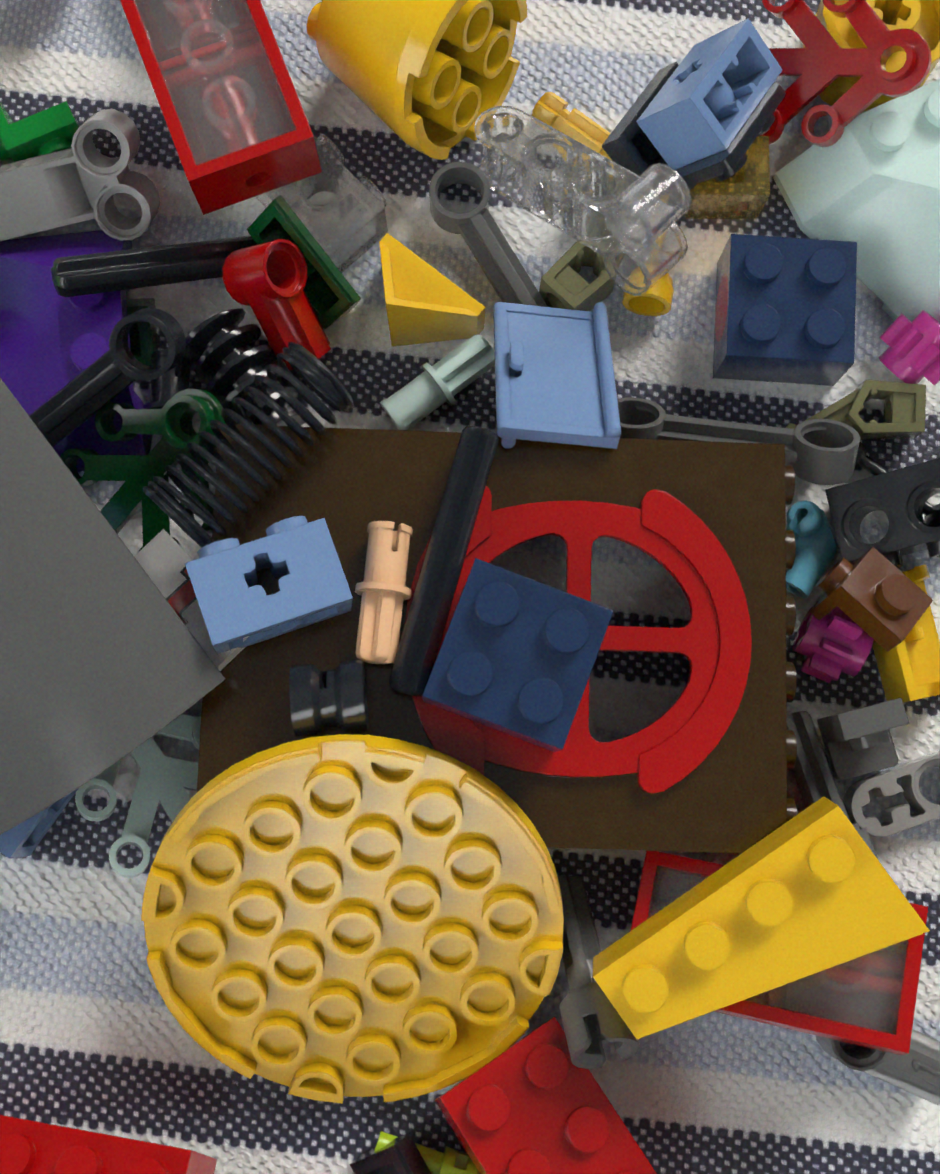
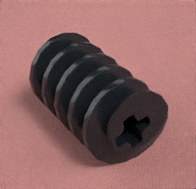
(229, 363)

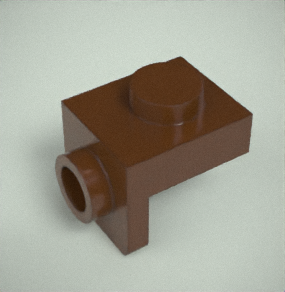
(873, 596)

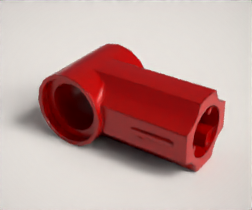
(273, 283)

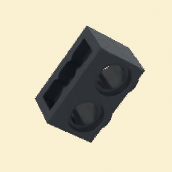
(902, 498)

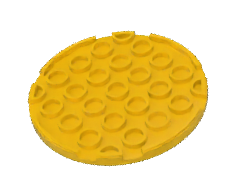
(353, 918)

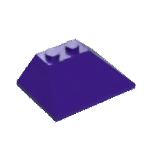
(55, 337)

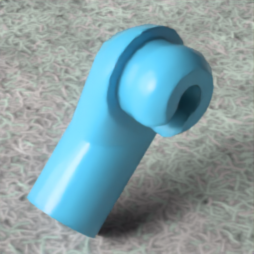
(813, 547)

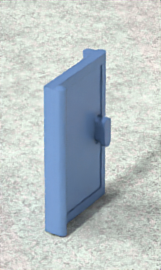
(554, 376)

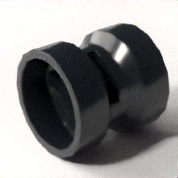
(328, 698)

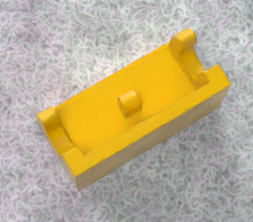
(912, 666)

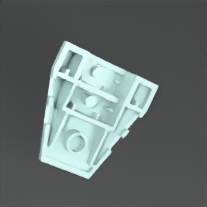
(884, 194)

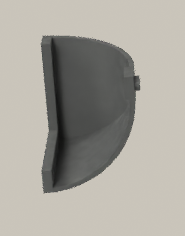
(84, 633)

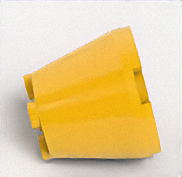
(422, 62)

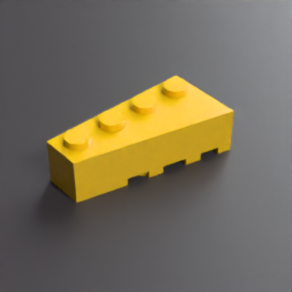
(759, 922)

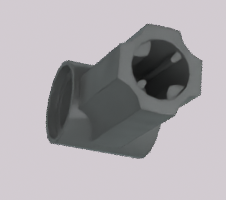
(912, 1072)

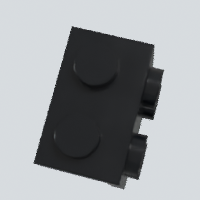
(634, 151)

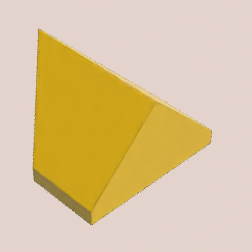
(424, 302)

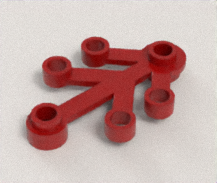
(826, 61)

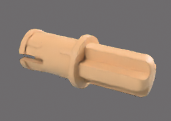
(383, 592)

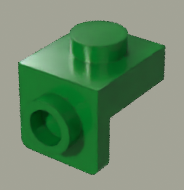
(37, 134)

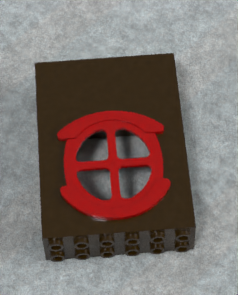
(704, 510)

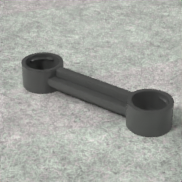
(483, 235)
(817, 448)

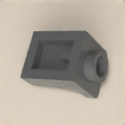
(861, 738)

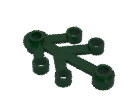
(175, 425)

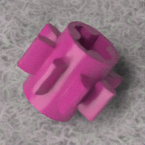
(913, 348)
(832, 645)

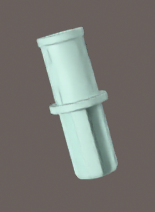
(439, 383)

